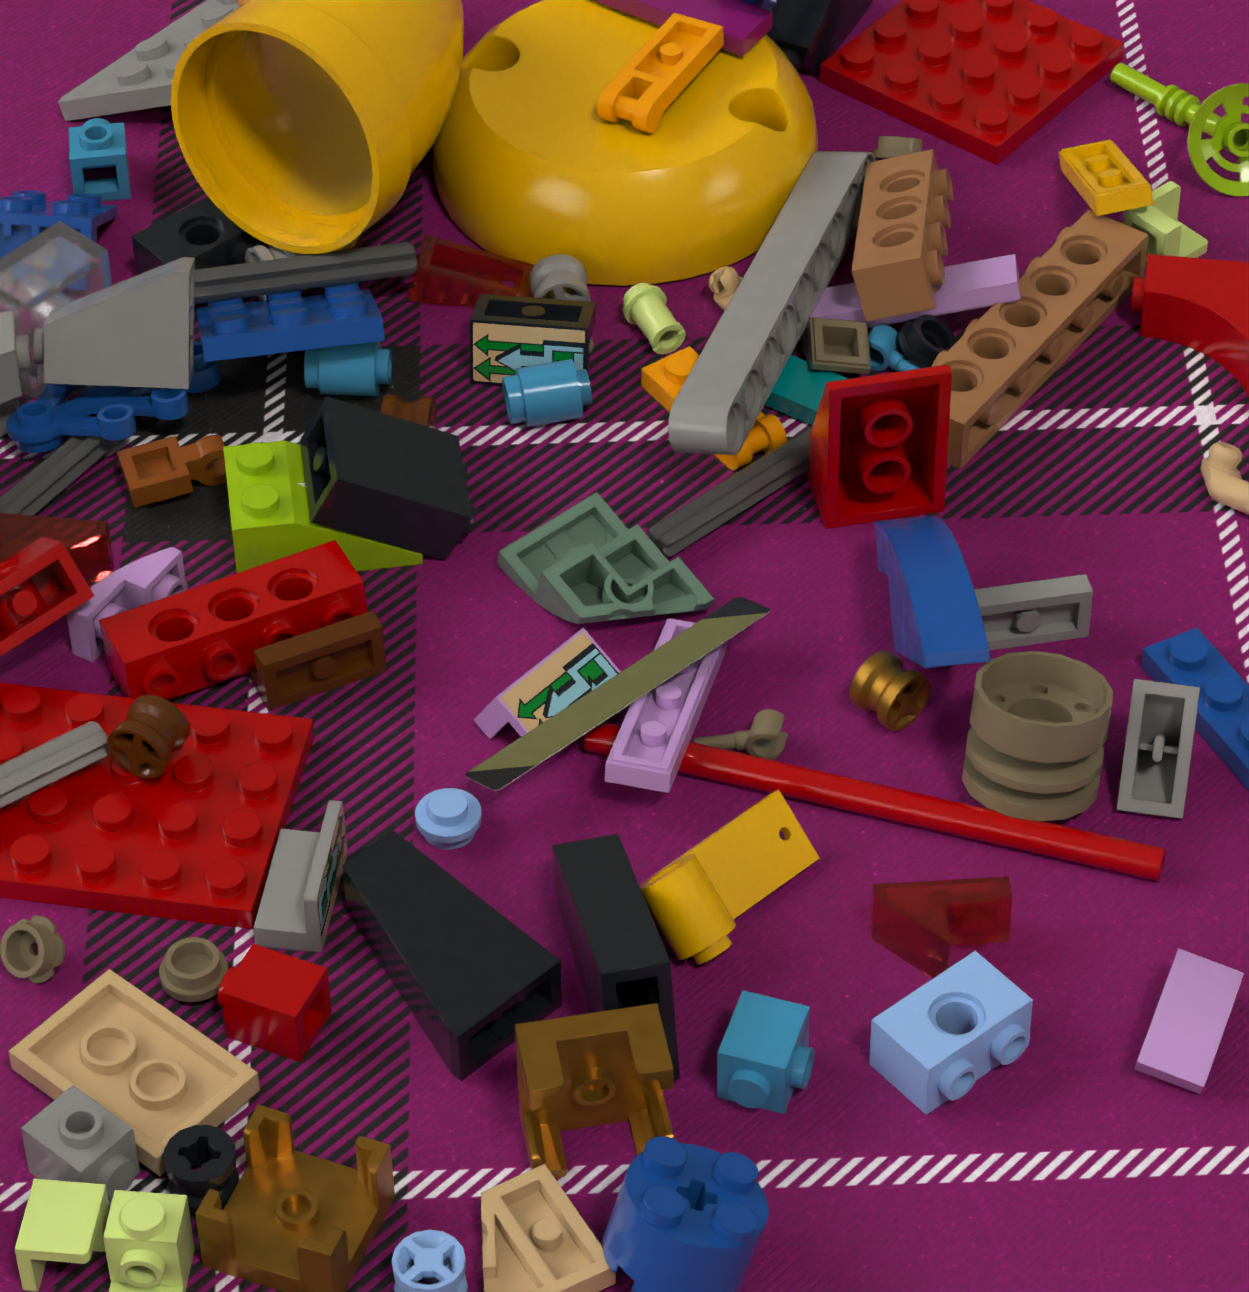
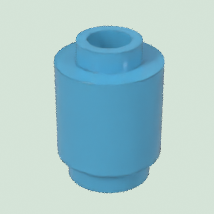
(348, 369)
(546, 393)

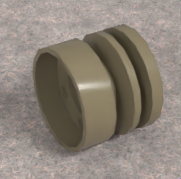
(1037, 735)

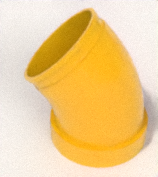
(315, 111)

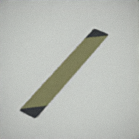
(616, 694)

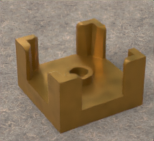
(591, 1075)
(295, 1215)

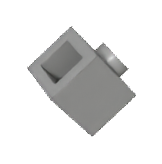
(81, 1143)

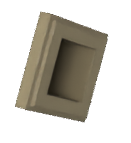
(836, 345)

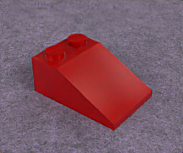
(881, 446)

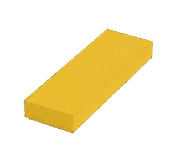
(1105, 177)

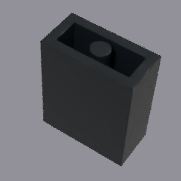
(386, 479)

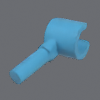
(883, 350)

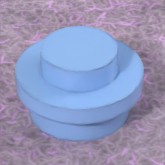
(448, 818)

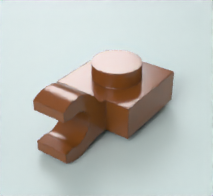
(166, 470)

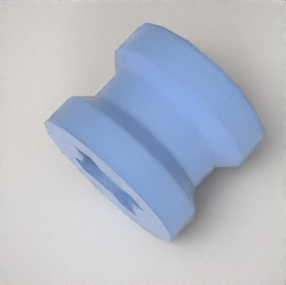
(430, 1258)

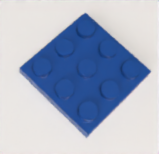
(289, 323)

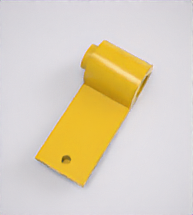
(725, 876)

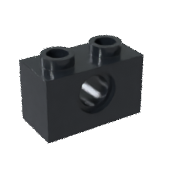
(194, 232)

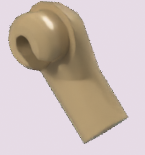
(1223, 477)

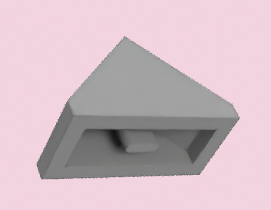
(1158, 748)

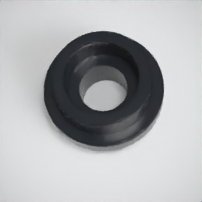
(924, 339)

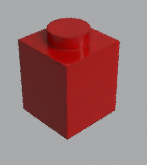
(275, 1002)

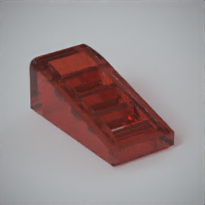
(458, 273)

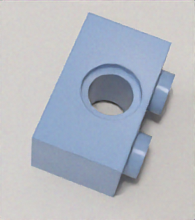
(951, 1032)

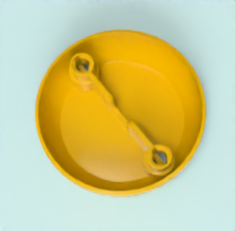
(544, 176)

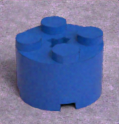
(686, 1219)

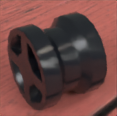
(205, 1147)

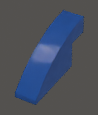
(930, 593)

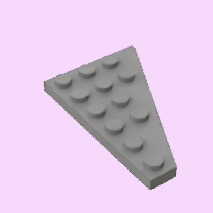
(146, 73)

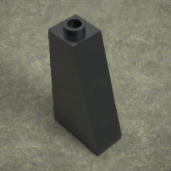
(613, 932)
(449, 953)

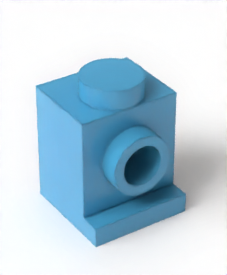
(100, 146)

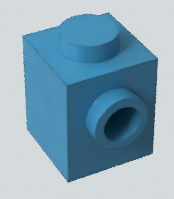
(764, 1053)

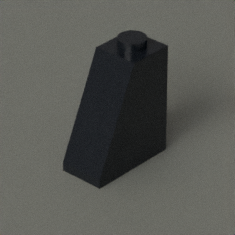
(813, 29)

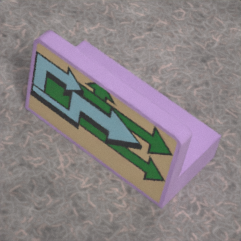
(549, 686)

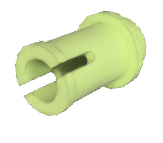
(648, 310)

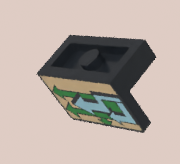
(526, 333)

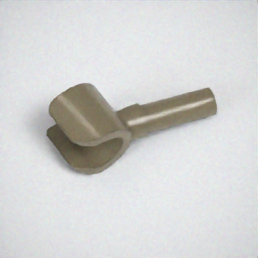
(761, 740)

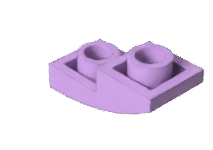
(124, 589)
(1189, 1021)

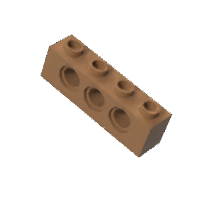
(902, 235)

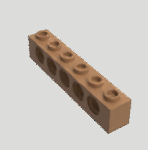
(1024, 342)

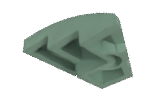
(598, 569)

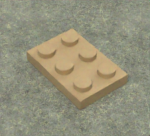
(135, 1064)

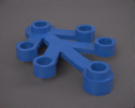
(43, 423)

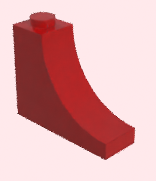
(1198, 306)

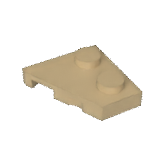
(538, 1239)

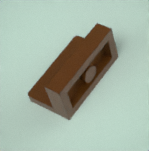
(319, 660)

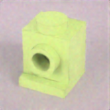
(148, 1242)

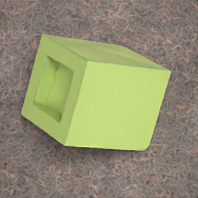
(1161, 222)
(60, 1225)

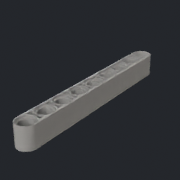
(770, 307)

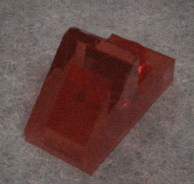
(928, 917)

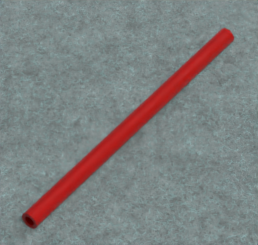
(908, 807)

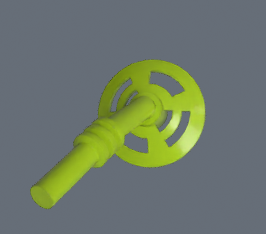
(1185, 110)

